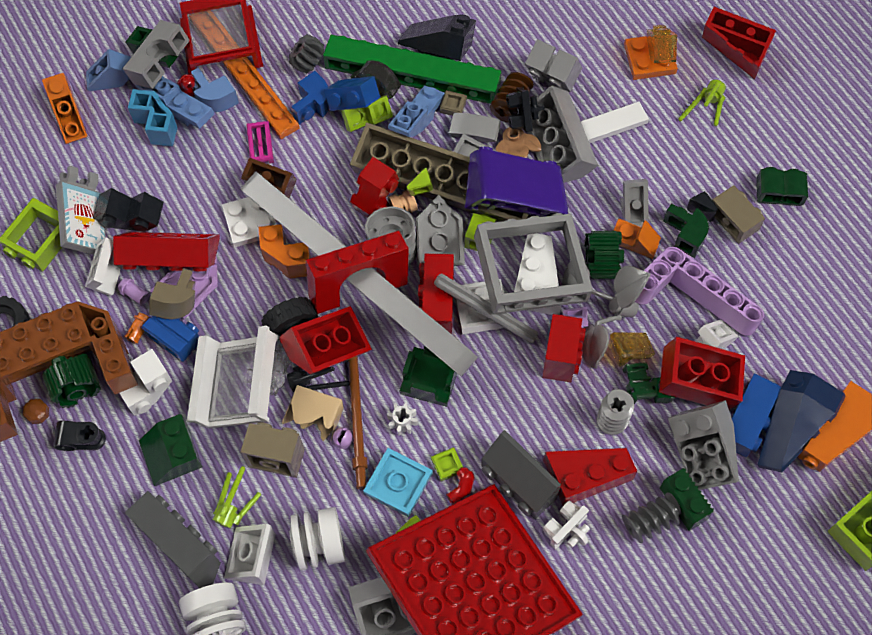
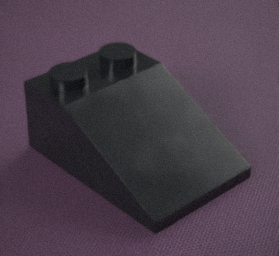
(441, 36)

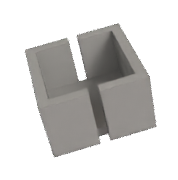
(558, 69)

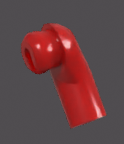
(187, 84)
(464, 488)

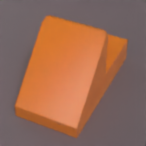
(638, 239)

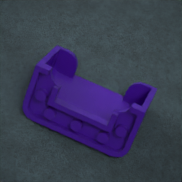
(514, 184)

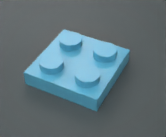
(398, 482)

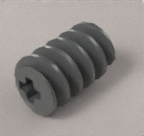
(652, 516)

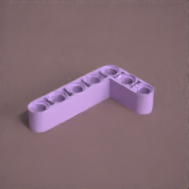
(702, 286)

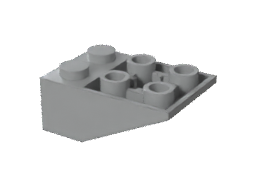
(707, 444)

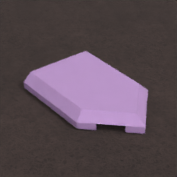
(204, 282)

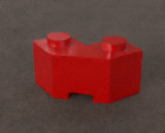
(375, 184)

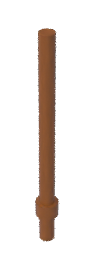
(359, 461)

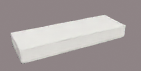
(614, 122)

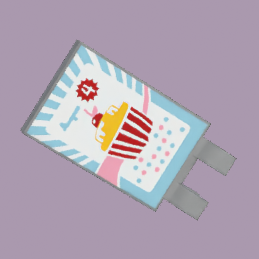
(76, 210)

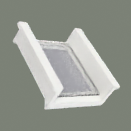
(232, 380)

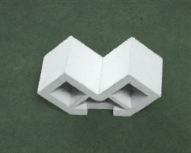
(151, 380)

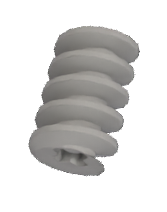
(615, 412)

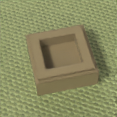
(453, 103)

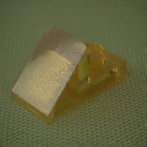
(630, 346)

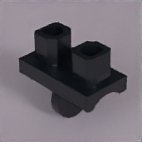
(521, 100)

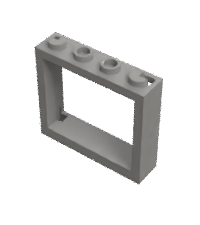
(539, 297)

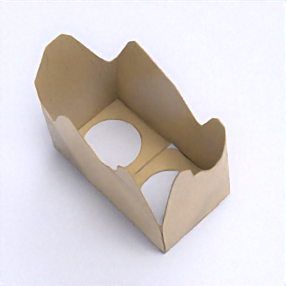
(313, 407)

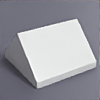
(250, 554)

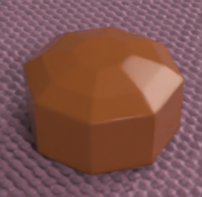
(36, 411)

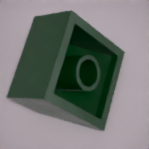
(169, 450)

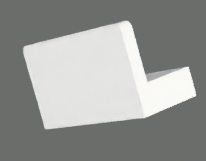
(103, 273)

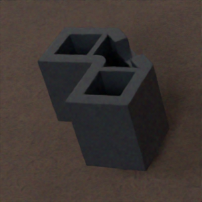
(128, 213)

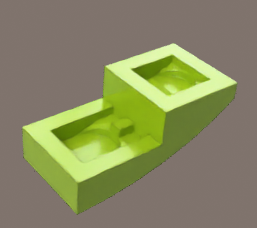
(373, 114)

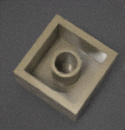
(273, 449)

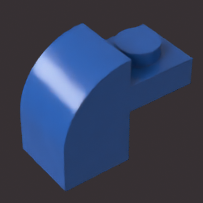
(313, 98)

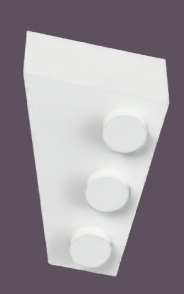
(538, 268)

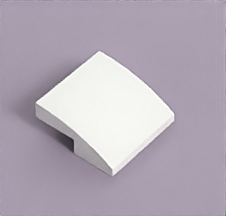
(470, 319)

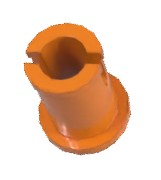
(135, 330)

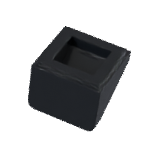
(703, 203)

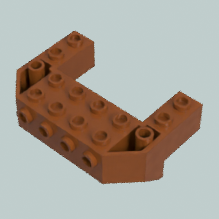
(63, 332)

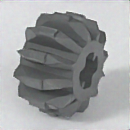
(306, 53)

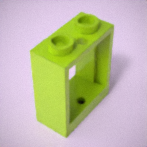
(48, 249)

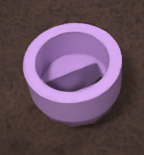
(346, 440)

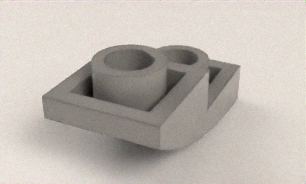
(475, 126)

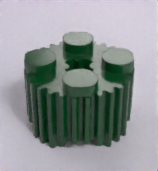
(603, 253)
(71, 380)

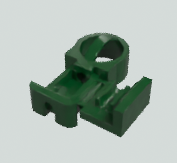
(642, 386)

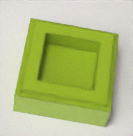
(446, 463)

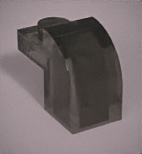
(385, 78)

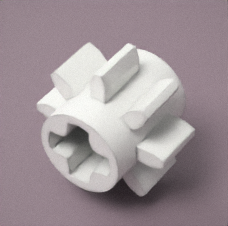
(407, 422)

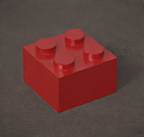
(564, 348)

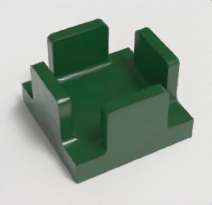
(427, 377)

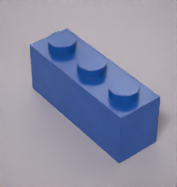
(753, 413)

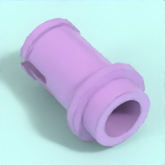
(133, 291)

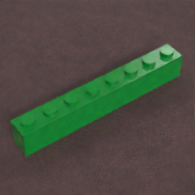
(415, 68)

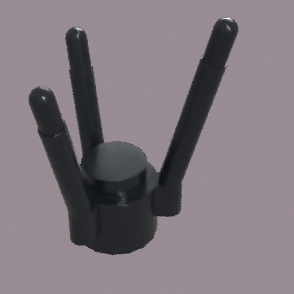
(303, 379)

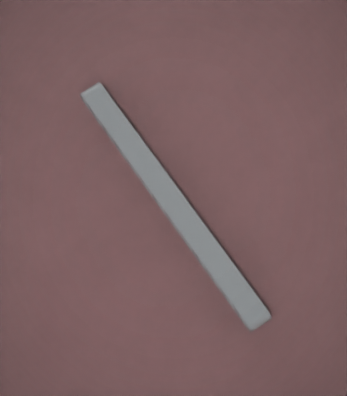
(367, 280)

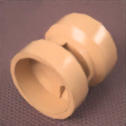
(403, 201)

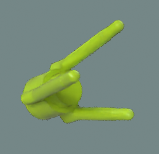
(712, 94)
(225, 513)

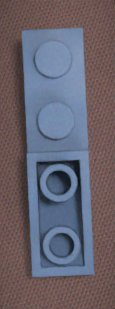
(183, 106)
(417, 114)

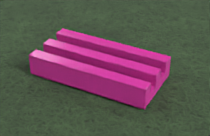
(263, 158)

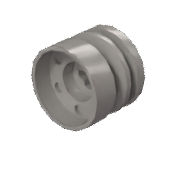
(390, 220)

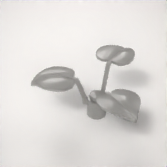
(628, 285)

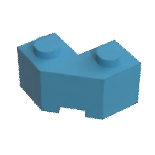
(148, 109)

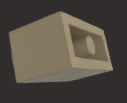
(737, 214)

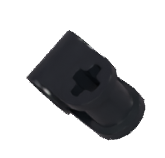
(75, 435)

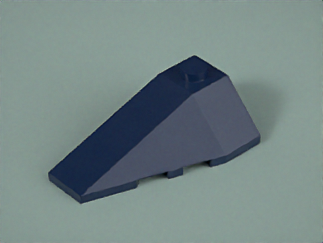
(799, 413)

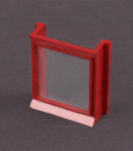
(219, 32)

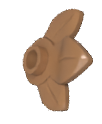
(518, 145)

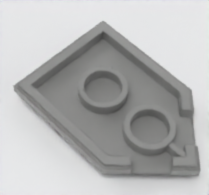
(440, 232)

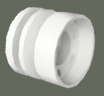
(317, 538)
(211, 611)

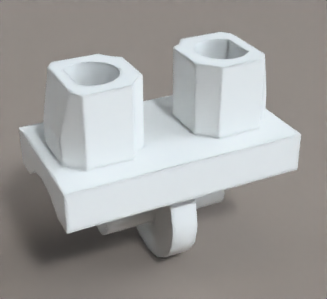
(575, 517)

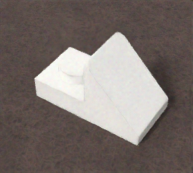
(716, 334)

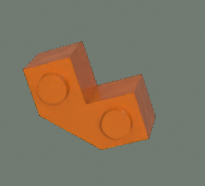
(286, 258)

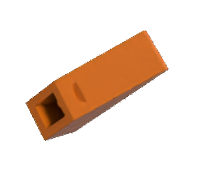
(65, 107)

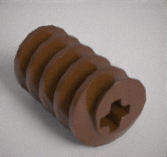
(499, 105)

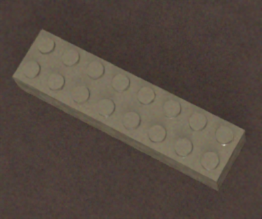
(410, 156)

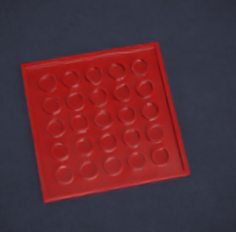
(473, 573)

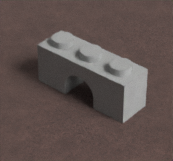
(163, 40)

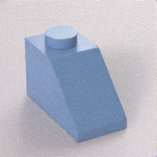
(107, 71)

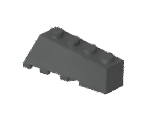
(176, 541)

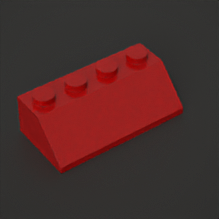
(165, 249)

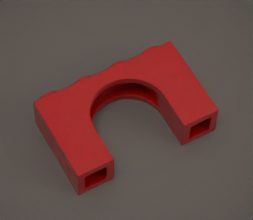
(330, 270)

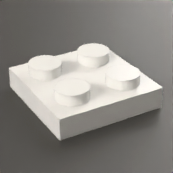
(243, 220)

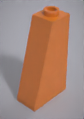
(843, 432)

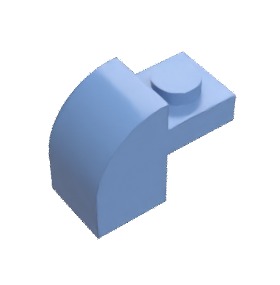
(216, 94)

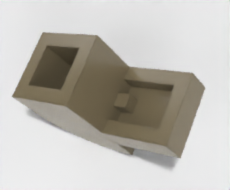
(173, 301)

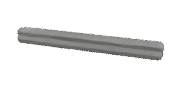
(484, 307)

